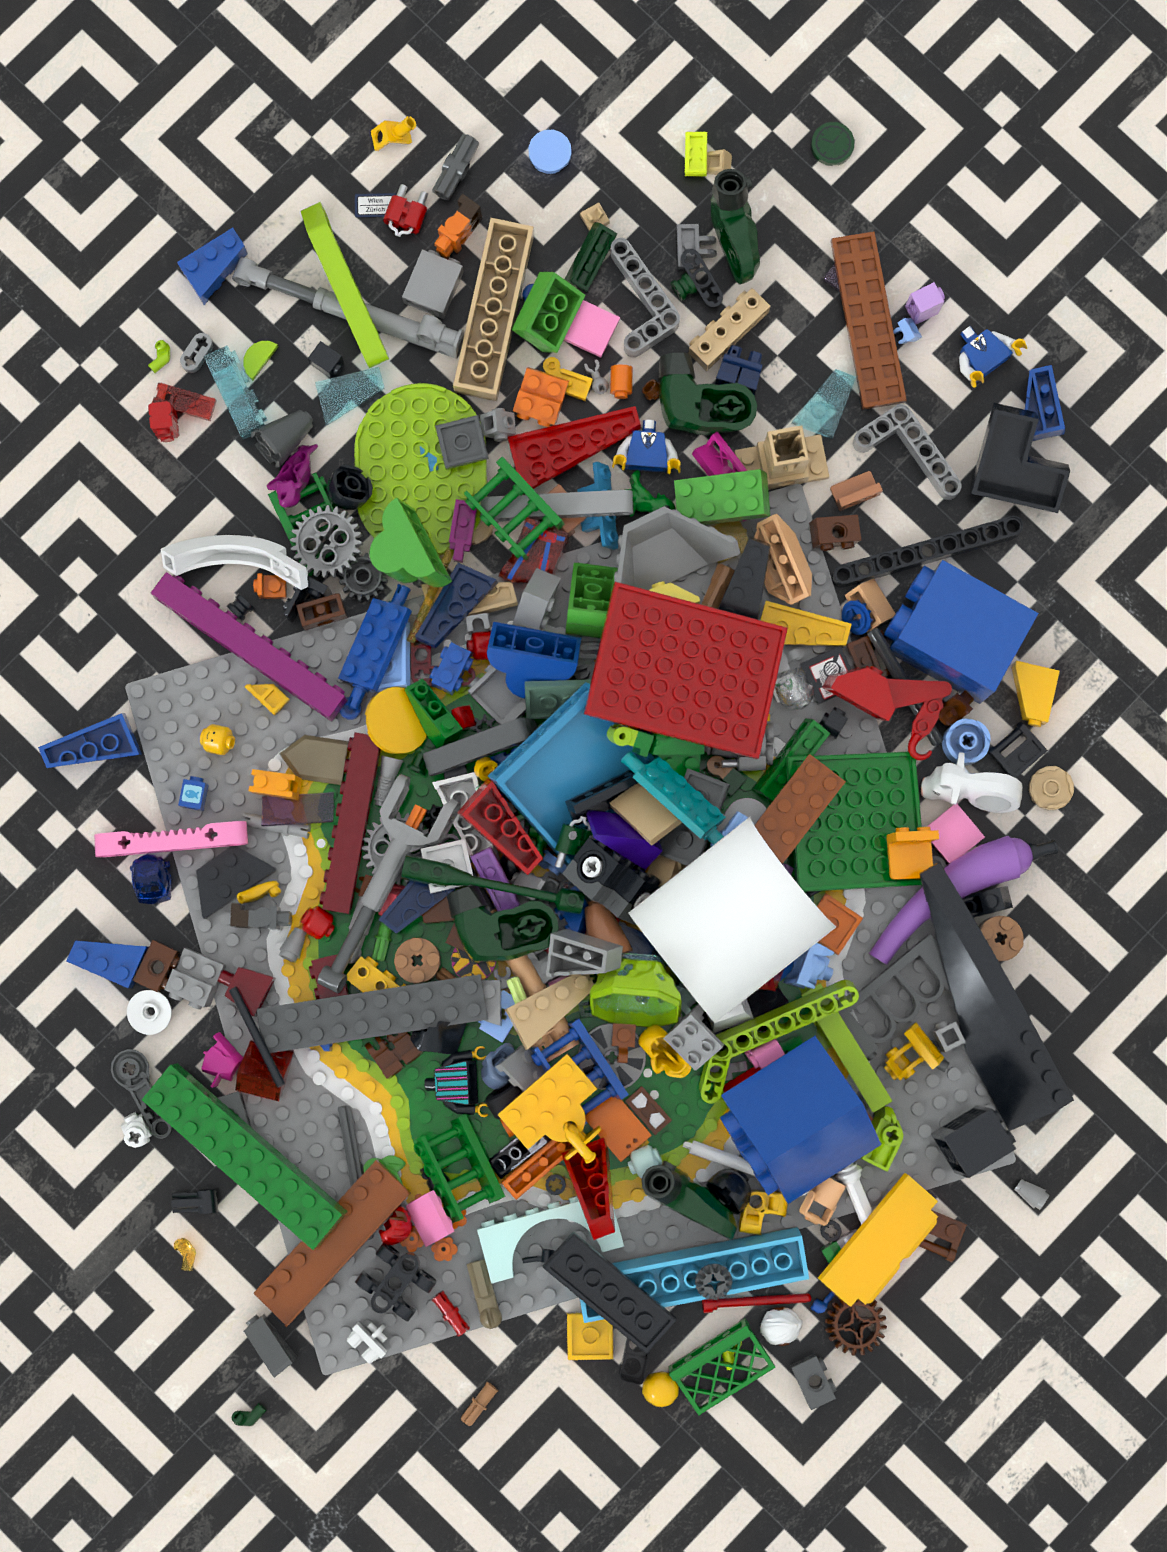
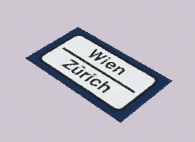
(372, 204)

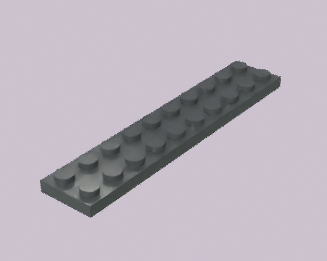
(372, 1013)

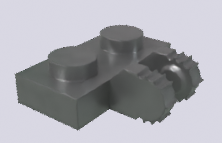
(689, 238)

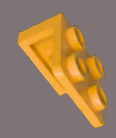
(910, 852)

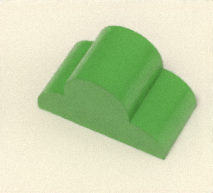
(405, 548)
(589, 599)

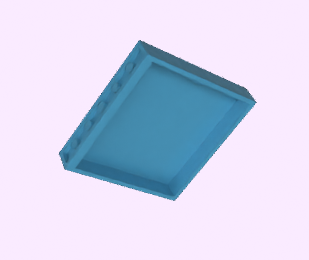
(558, 763)

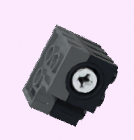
(610, 878)

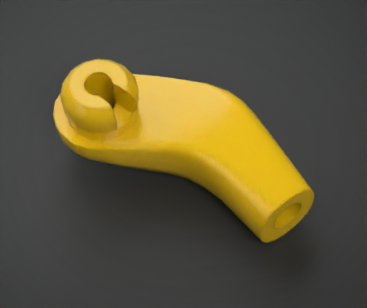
(259, 891)

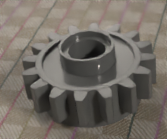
(366, 588)

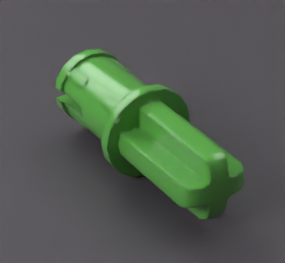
(381, 943)

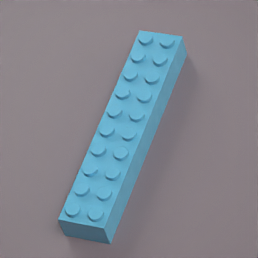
(751, 1260)

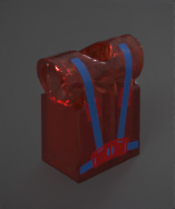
(542, 553)

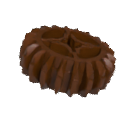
(845, 1325)

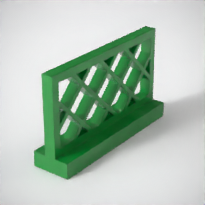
(711, 1350)

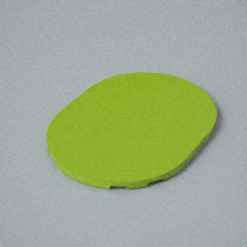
(392, 459)

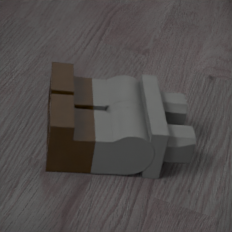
(259, 918)

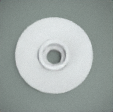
(141, 1019)

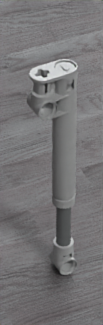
(428, 333)

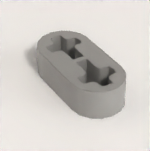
(192, 349)

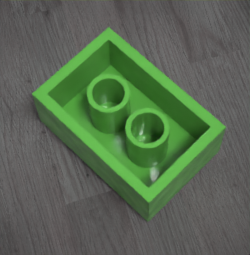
(548, 312)

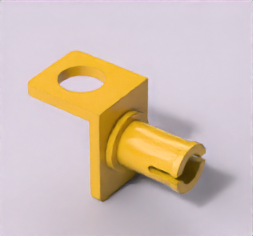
(393, 132)

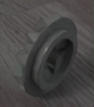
(704, 1277)

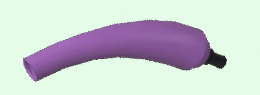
(976, 870)

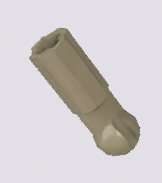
(484, 1294)

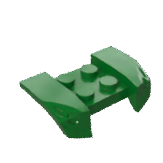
(677, 753)

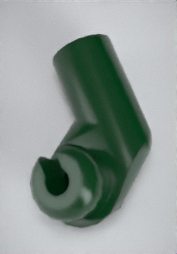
(248, 1418)

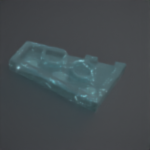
(347, 392)
(827, 405)

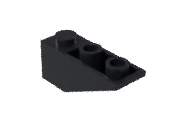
(988, 901)
(514, 1155)

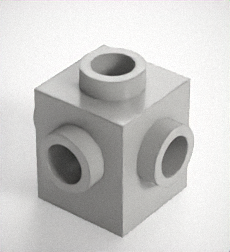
(498, 424)

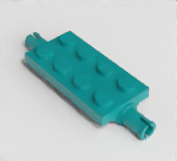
(677, 796)

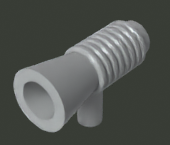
(389, 771)

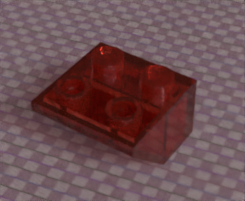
(255, 1077)

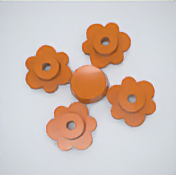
(439, 1255)

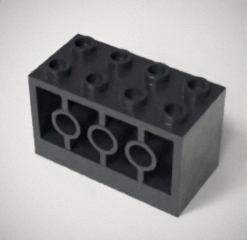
(974, 1140)

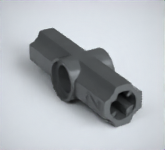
(455, 167)

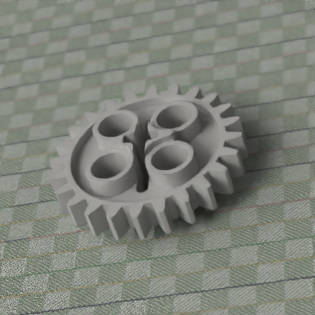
(310, 531)
(377, 838)

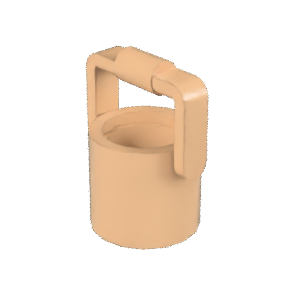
(826, 1194)

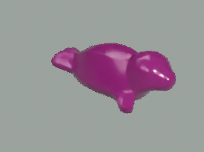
(293, 477)

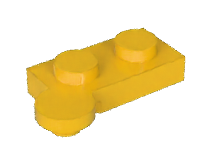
(578, 384)

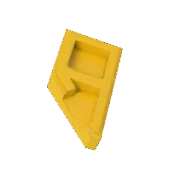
(269, 696)

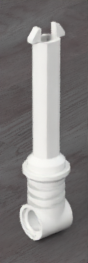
(720, 1157)
(850, 1178)

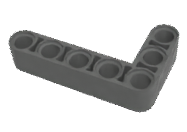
(479, 745)

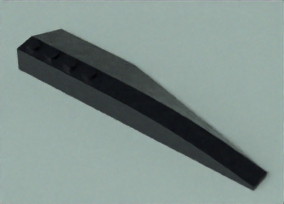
(990, 1014)

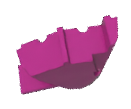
(221, 1060)

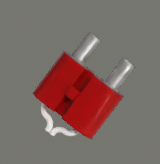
(404, 213)

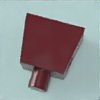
(251, 984)

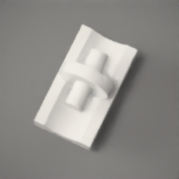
(361, 1334)

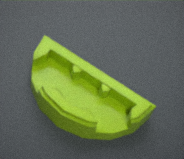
(257, 357)

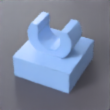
(909, 331)

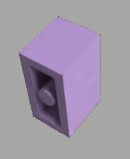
(925, 303)

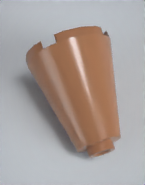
(603, 925)

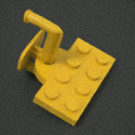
(550, 1106)

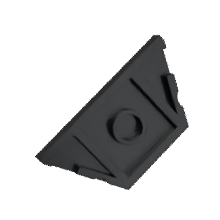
(227, 876)

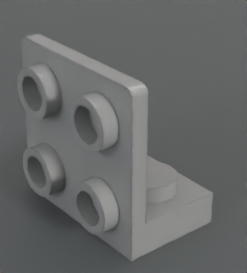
(693, 1039)

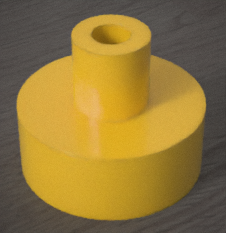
(484, 767)

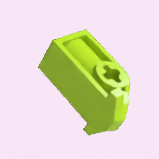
(884, 1122)

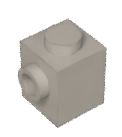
(948, 1035)

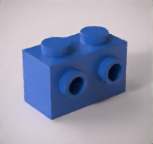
(453, 664)

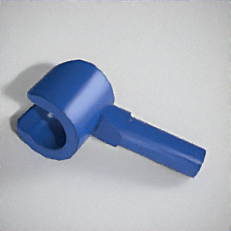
(820, 1306)

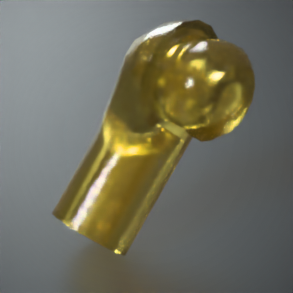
(187, 1251)

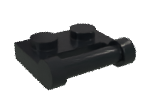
(1022, 756)

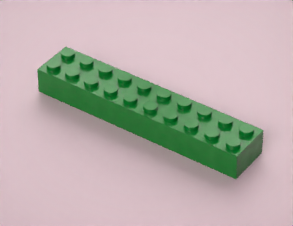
(244, 1156)

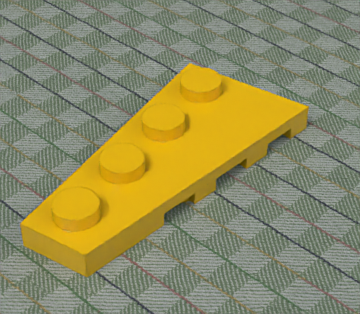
(806, 627)

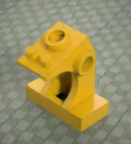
(898, 1064)

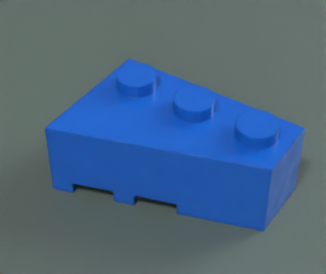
(212, 263)
(1044, 399)
(108, 960)

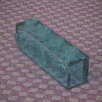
(234, 390)

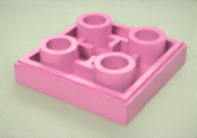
(592, 328)
(956, 833)
(430, 1218)

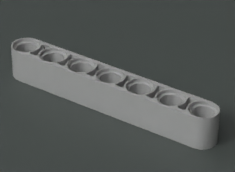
(569, 504)

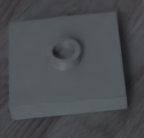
(462, 442)

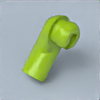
(163, 356)

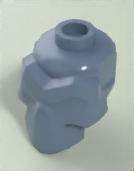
(490, 1074)

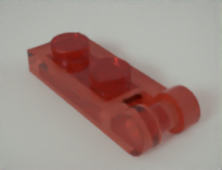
(186, 401)

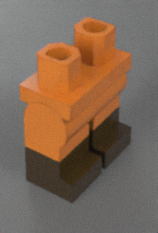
(458, 227)

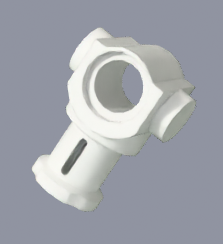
(136, 1130)

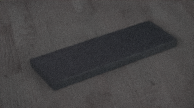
(609, 1292)

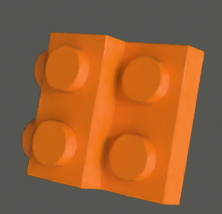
(540, 397)

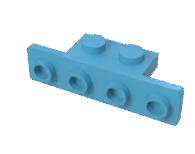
(606, 524)

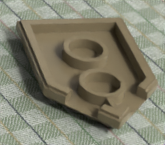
(317, 759)

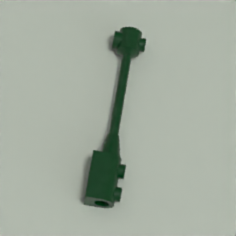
(444, 874)

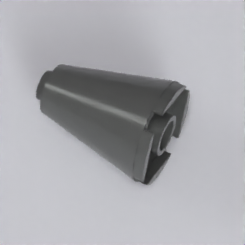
(282, 436)

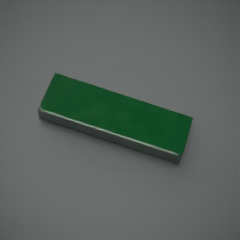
(590, 256)

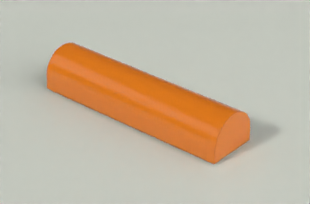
(535, 1167)

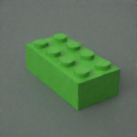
(724, 497)

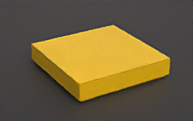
(589, 1339)

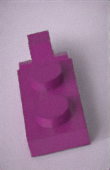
(462, 529)

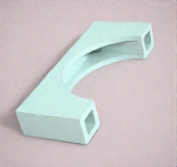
(501, 1238)

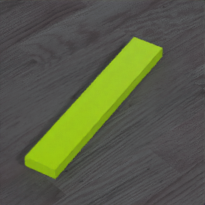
(852, 1057)

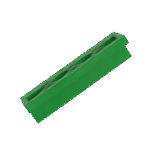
(803, 742)

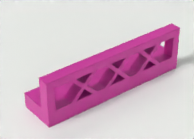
(714, 462)

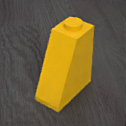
(1035, 691)

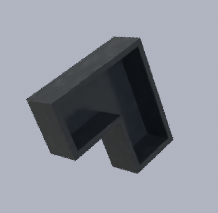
(1008, 471)

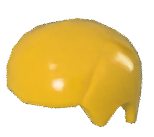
(660, 1389)

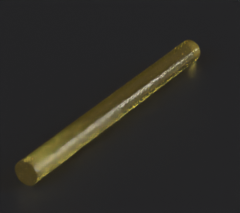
(428, 600)

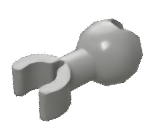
(598, 382)

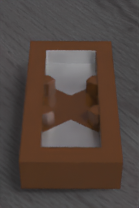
(648, 1110)

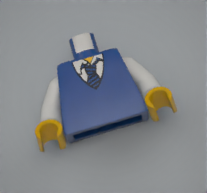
(986, 353)
(647, 451)

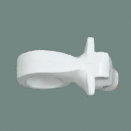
(983, 790)

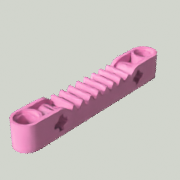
(113, 843)

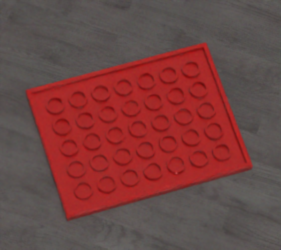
(685, 670)

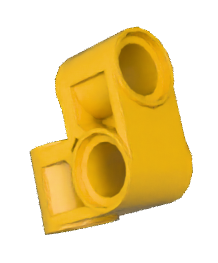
(752, 1217)

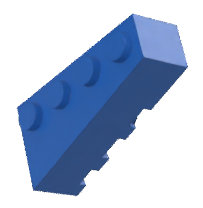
(98, 742)

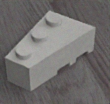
(537, 601)
(581, 954)

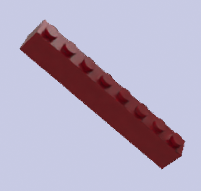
(351, 826)

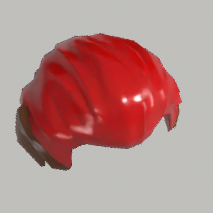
(397, 1227)

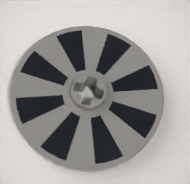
(626, 1072)

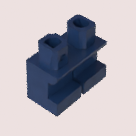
(732, 364)

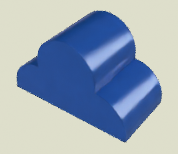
(531, 655)

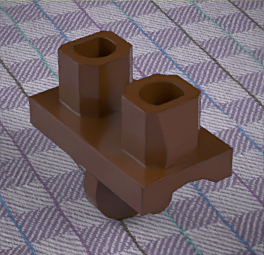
(956, 708)

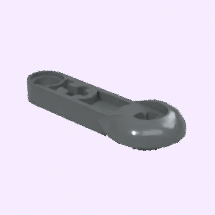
(137, 1084)

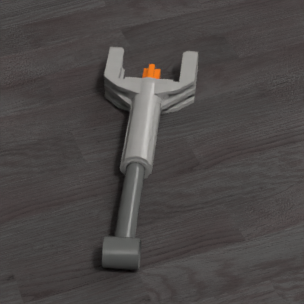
(403, 841)

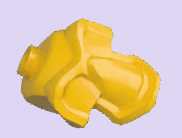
(662, 1054)

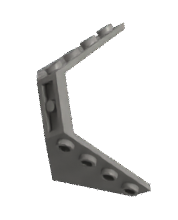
(667, 548)

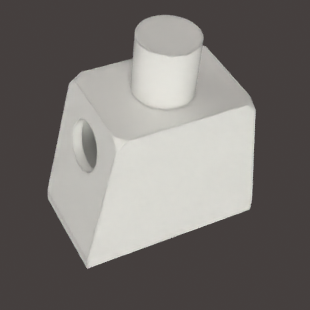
(738, 1015)

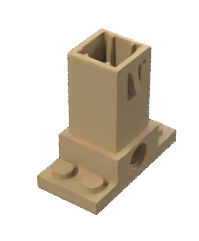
(787, 457)

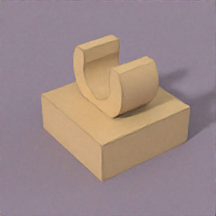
(594, 214)

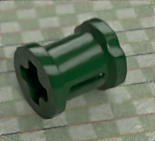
(416, 760)

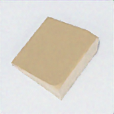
(718, 161)

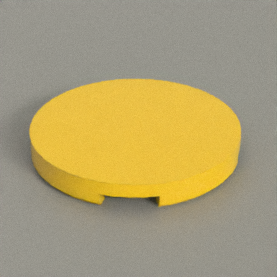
(393, 722)

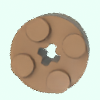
(1011, 933)
(404, 960)

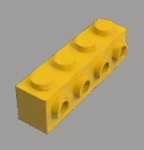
(369, 978)

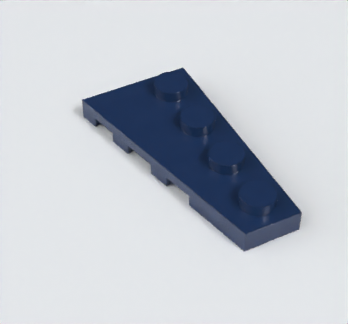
(454, 604)
(410, 905)

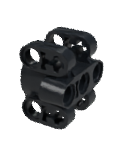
(383, 1289)

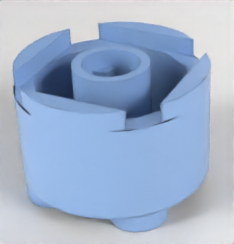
(967, 729)

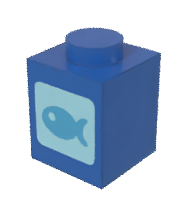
(193, 793)

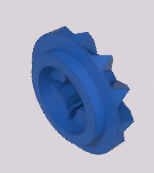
(861, 625)

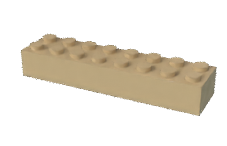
(493, 309)

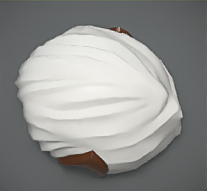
(780, 1326)

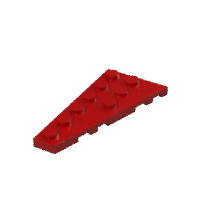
(554, 449)

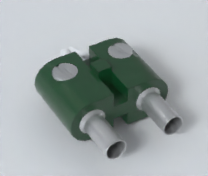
(571, 839)

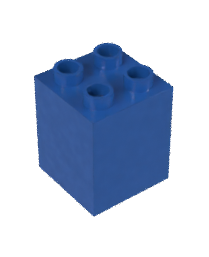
(959, 630)
(798, 1121)

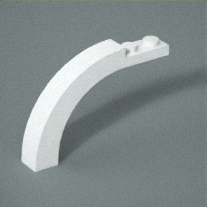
(233, 550)

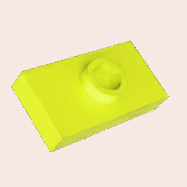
(695, 153)

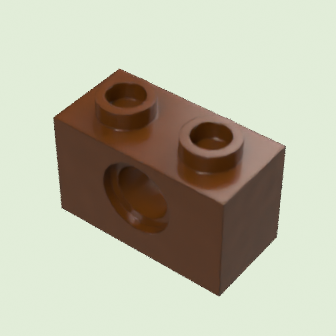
(846, 526)
(321, 611)
(146, 975)

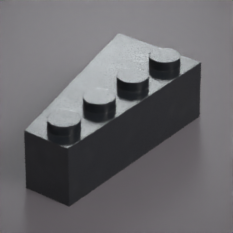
(748, 581)

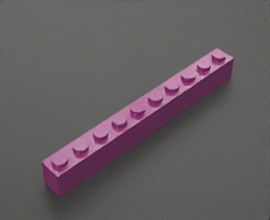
(249, 646)

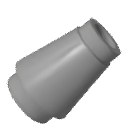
(293, 945)
(1032, 1194)

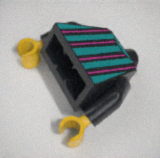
(457, 1083)

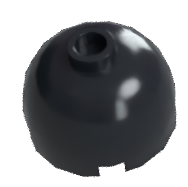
(349, 488)
(731, 1189)

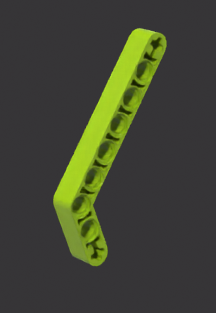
(343, 284)
(775, 1030)

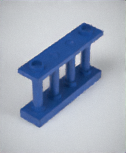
(588, 1051)

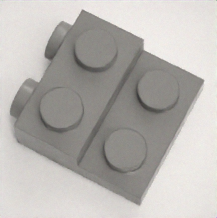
(195, 979)

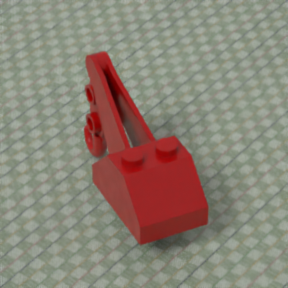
(881, 696)

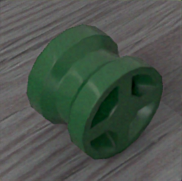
(683, 286)

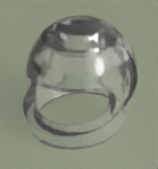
(793, 690)

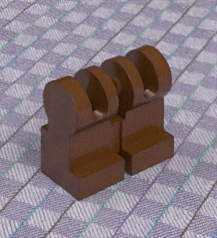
(390, 1060)

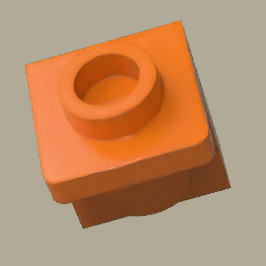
(270, 587)

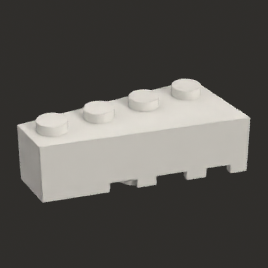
(461, 789)

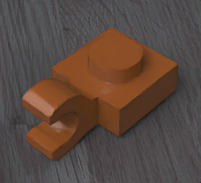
(623, 1037)

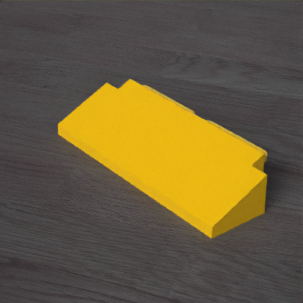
(881, 1243)

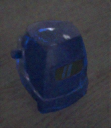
(151, 879)

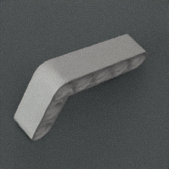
(647, 296)
(913, 445)

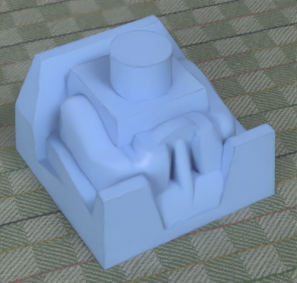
(811, 967)

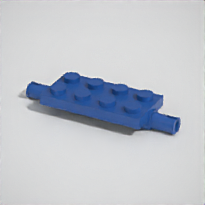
(375, 645)

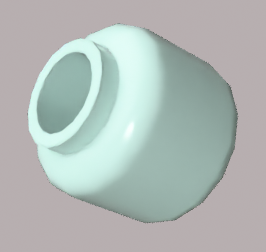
(643, 1159)

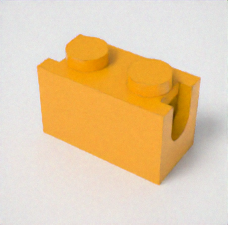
(275, 784)

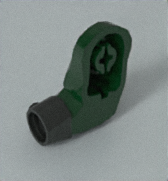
(734, 223)
(701, 407)
(499, 934)
(691, 1199)

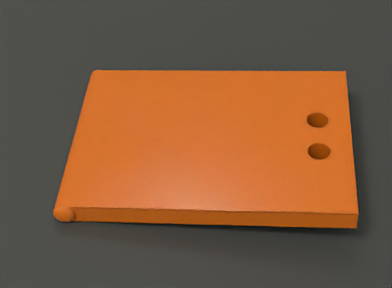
(618, 1127)

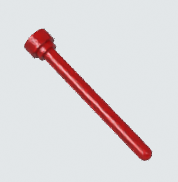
(712, 1304)

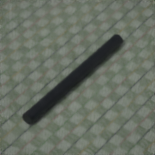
(275, 1074)

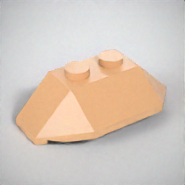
(787, 568)

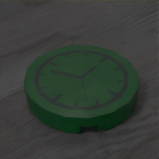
(832, 143)

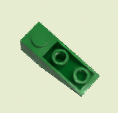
(433, 715)

